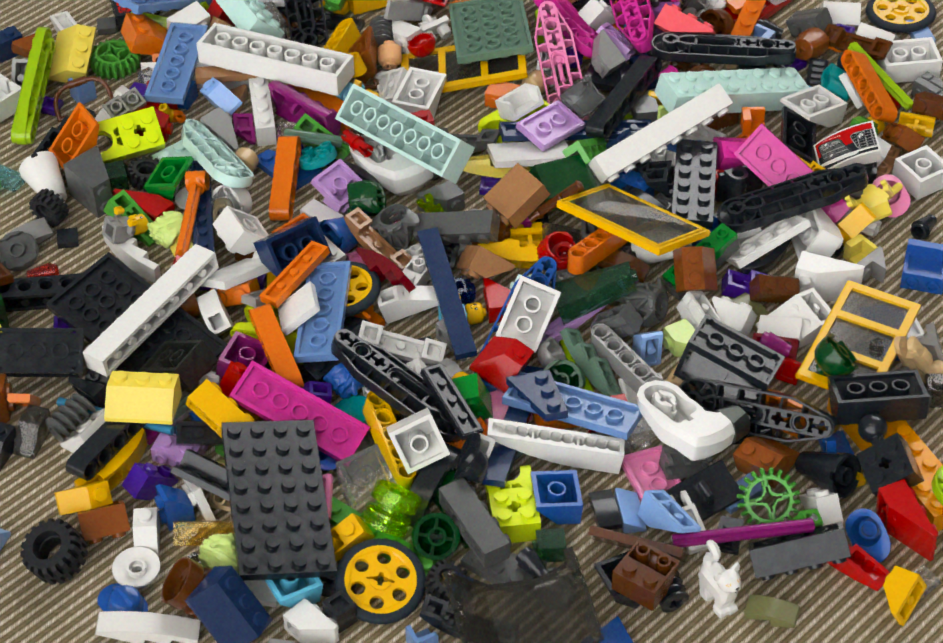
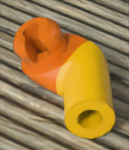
(175, 115)

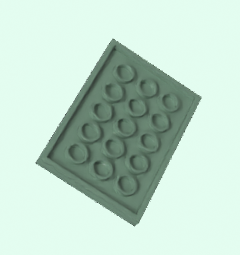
(489, 29)

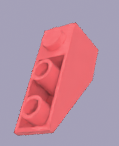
(673, 20)

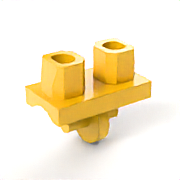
(919, 123)
(528, 235)

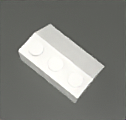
(912, 59)

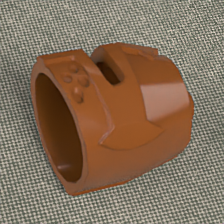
(811, 44)

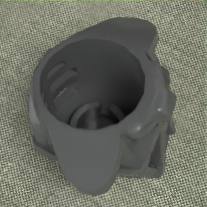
(582, 97)
(398, 234)
(644, 302)

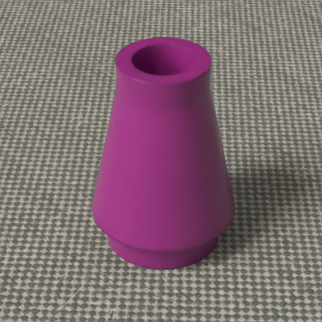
(775, 343)

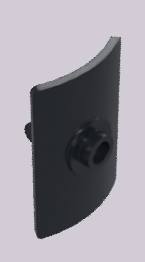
(709, 490)

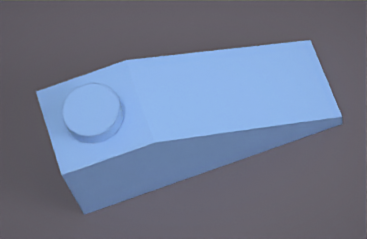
(664, 513)

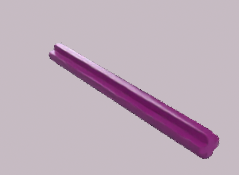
(744, 532)

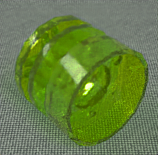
(389, 511)

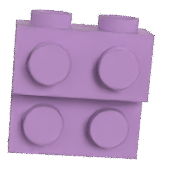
(619, 40)
(333, 185)
(166, 452)

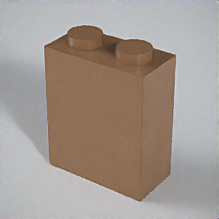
(516, 196)

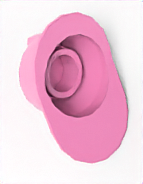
(901, 201)

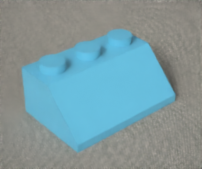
(292, 591)

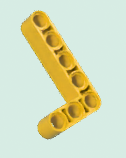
(342, 39)
(379, 416)

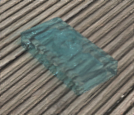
(10, 179)

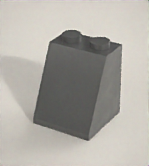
(89, 181)

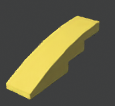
(483, 166)

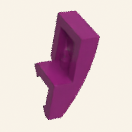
(244, 127)

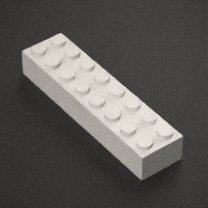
(276, 59)

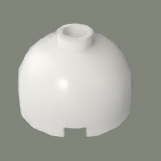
(239, 197)

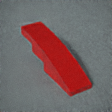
(863, 568)

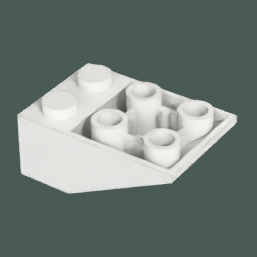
(809, 307)

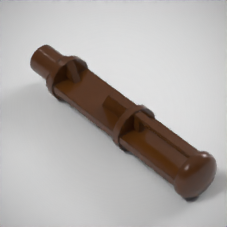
(539, 212)

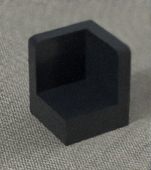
(341, 609)

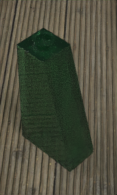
(594, 290)

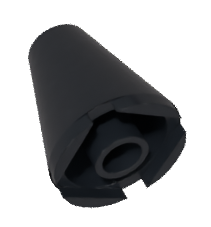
(830, 470)

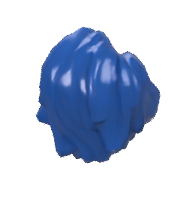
(342, 381)

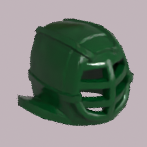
(367, 196)

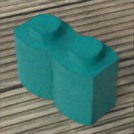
(831, 81)

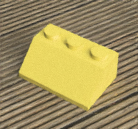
(72, 53)
(142, 397)

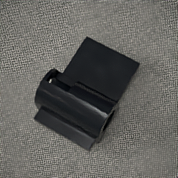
(736, 182)

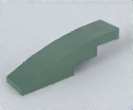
(594, 368)

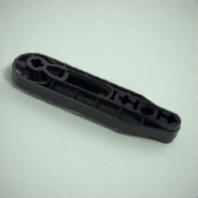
(307, 30)
(723, 49)
(791, 197)
(389, 379)
(766, 412)

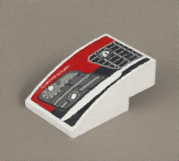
(849, 146)

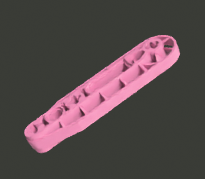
(556, 54)

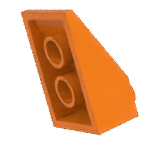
(143, 34)
(76, 135)

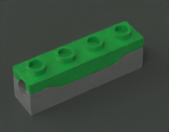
(722, 240)

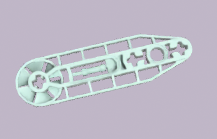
(215, 156)

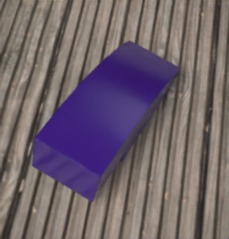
(737, 283)

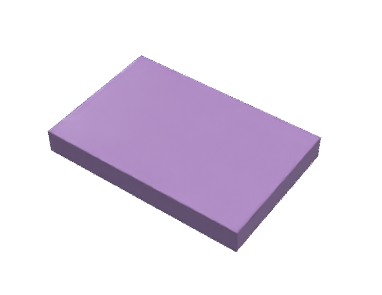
(550, 125)

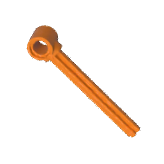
(196, 183)

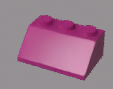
(725, 152)

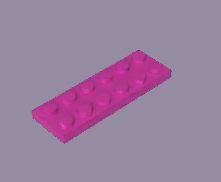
(777, 163)
(282, 400)

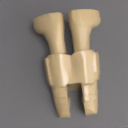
(916, 356)

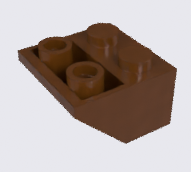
(645, 574)

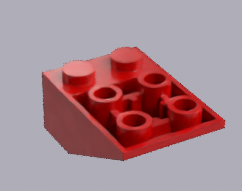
(906, 518)

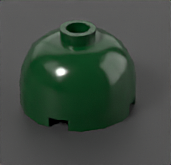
(834, 357)
(567, 373)
(435, 536)

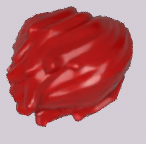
(556, 246)

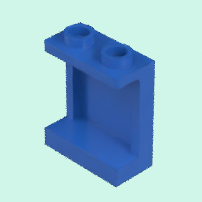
(923, 267)

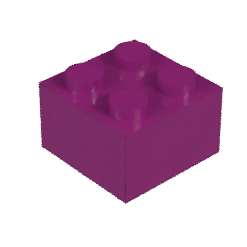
(243, 350)

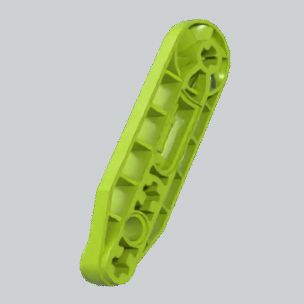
(33, 87)

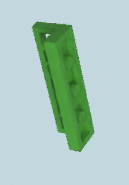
(586, 148)

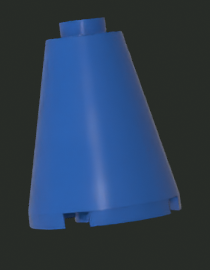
(339, 233)

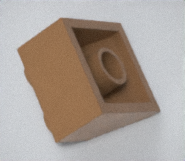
(481, 263)

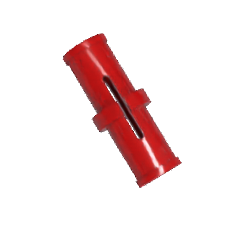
(357, 143)

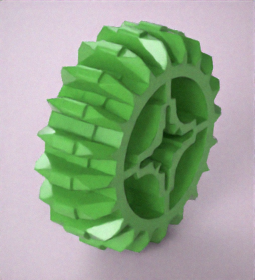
(114, 59)
(765, 485)

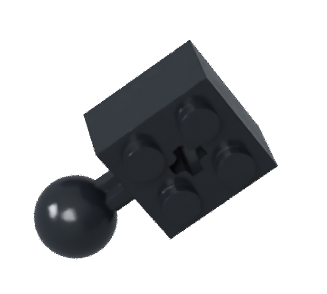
(888, 458)

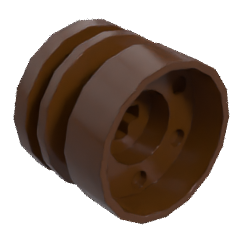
(181, 582)

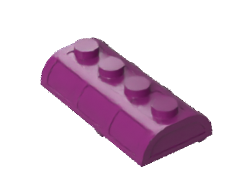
(293, 105)

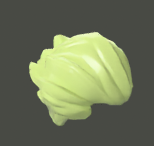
(166, 228)
(218, 551)

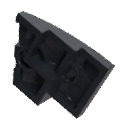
(658, 175)

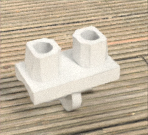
(435, 26)

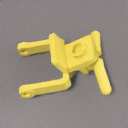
(876, 199)

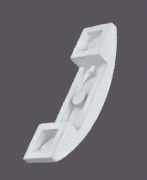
(401, 346)

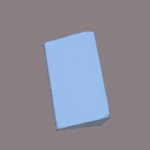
(628, 507)

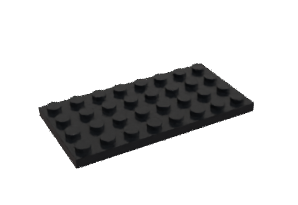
(106, 293)
(277, 500)

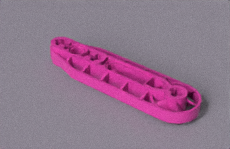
(638, 29)
(581, 31)

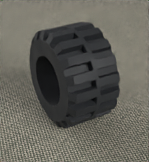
(64, 562)

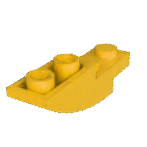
(511, 251)
(120, 465)

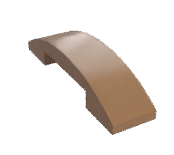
(369, 239)

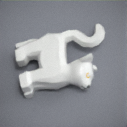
(719, 583)

